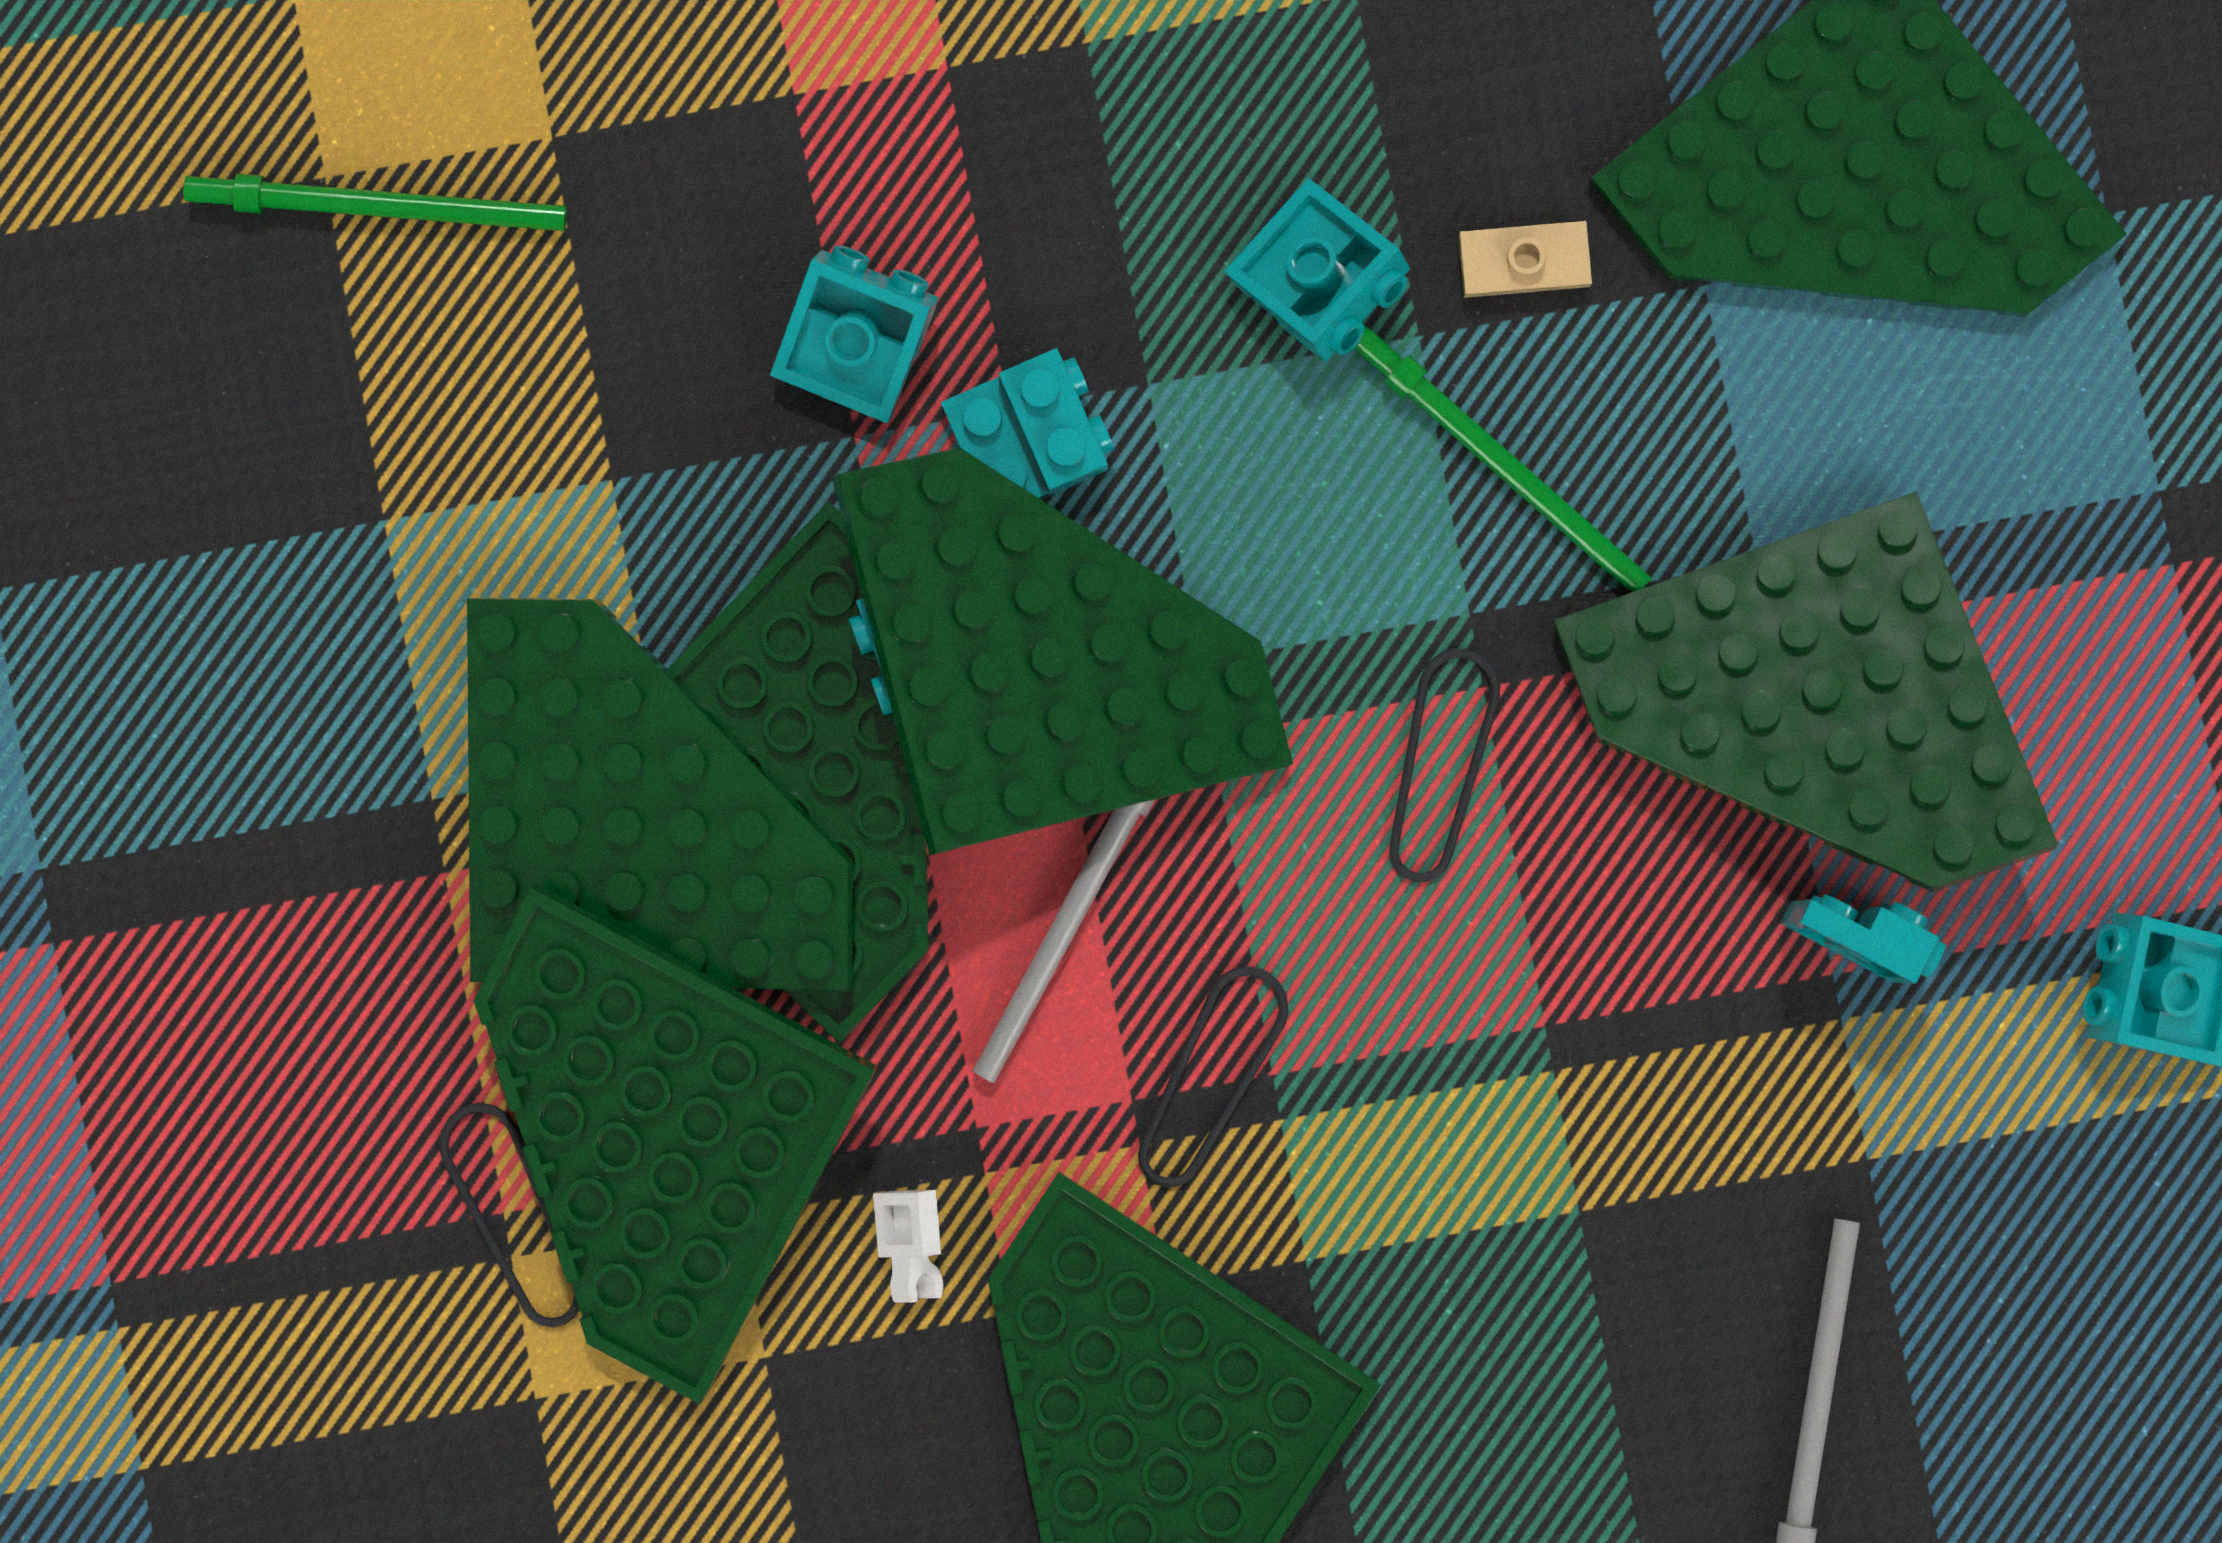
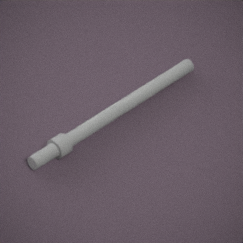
(1057, 940)
(1820, 1385)

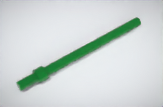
(253, 194)
(1408, 379)

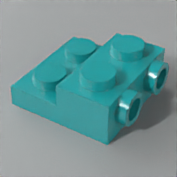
(1320, 271)
(855, 332)
(1032, 425)
(1880, 938)
(2158, 989)

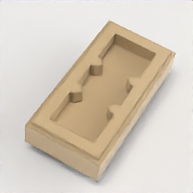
(1525, 259)

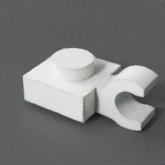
(909, 1234)

